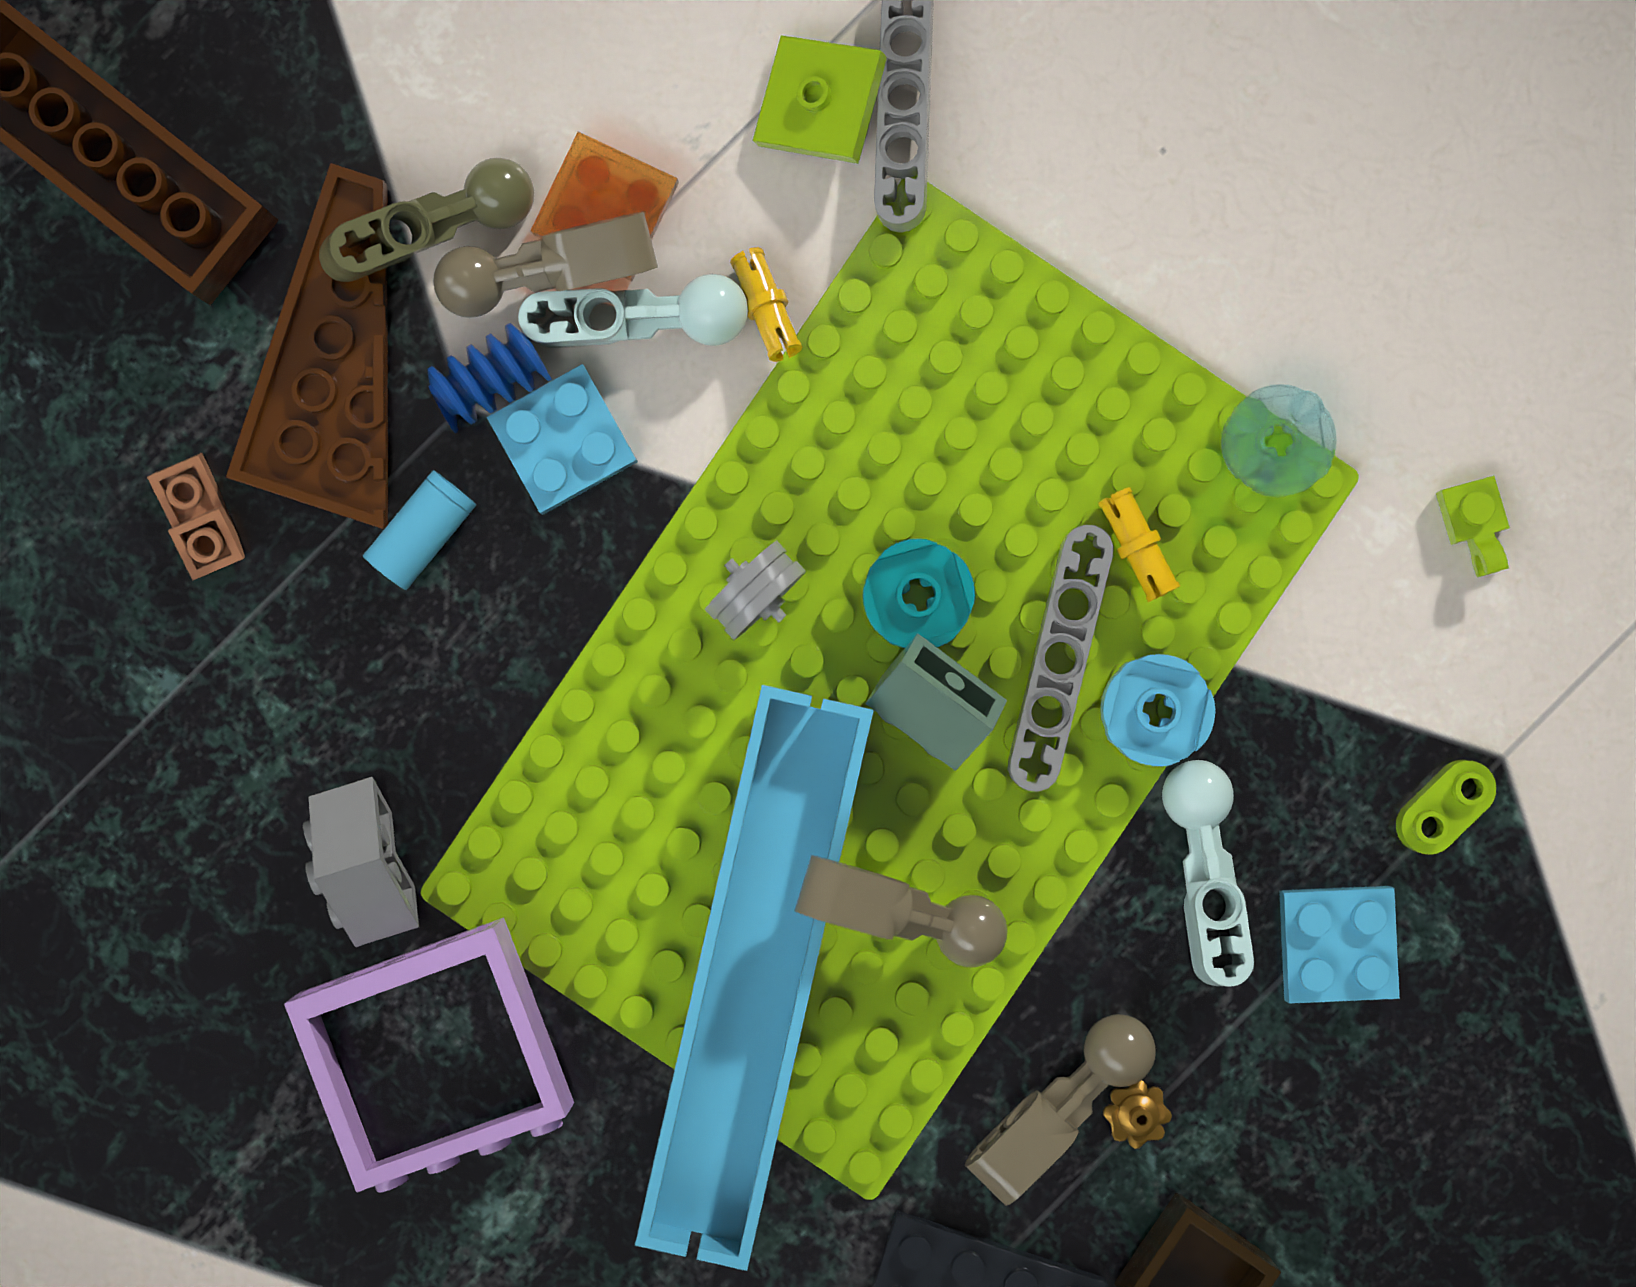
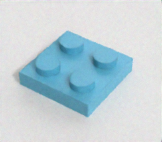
(562, 439)
(1339, 944)

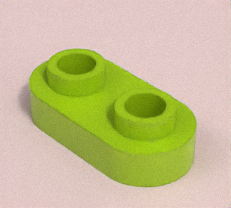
(1447, 805)

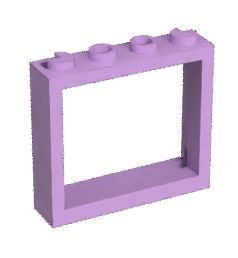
(443, 1153)

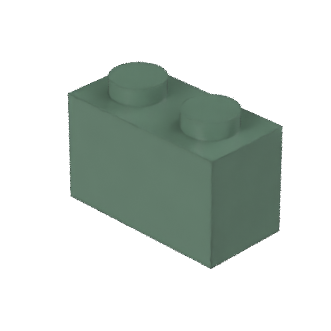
(936, 702)

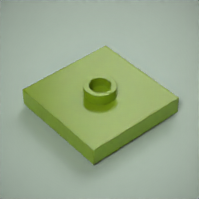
(819, 99)

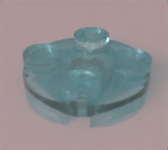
(1298, 414)

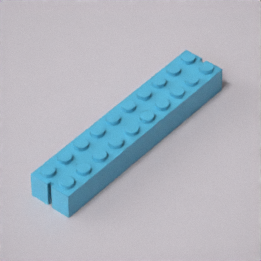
(752, 979)

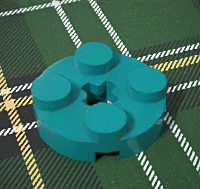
(933, 567)

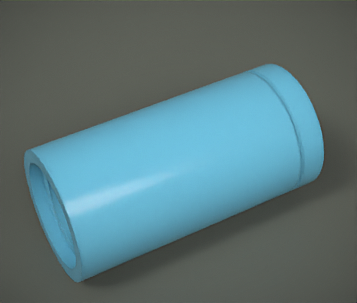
(419, 530)

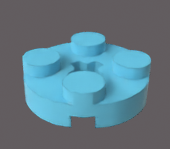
(1183, 691)

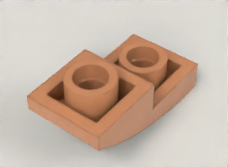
(197, 516)

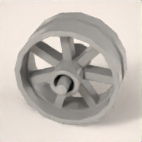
(755, 590)

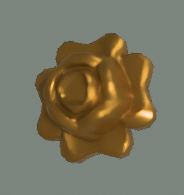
(1137, 1114)

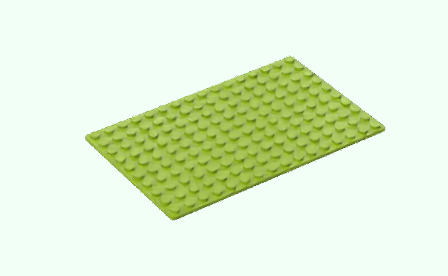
(935, 400)

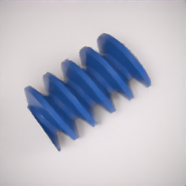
(486, 376)

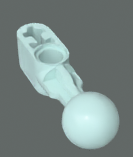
(708, 310)
(1199, 799)

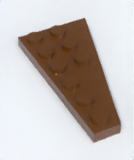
(323, 387)

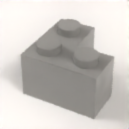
(358, 863)

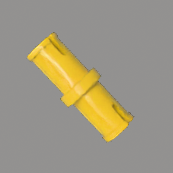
(766, 304)
(1139, 544)

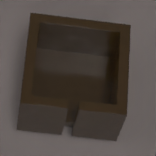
(1196, 1251)

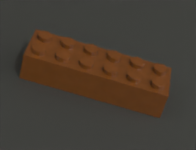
(122, 163)

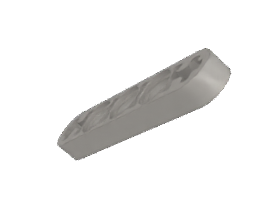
(907, 123)
(1072, 632)

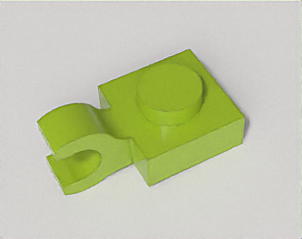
(1474, 515)

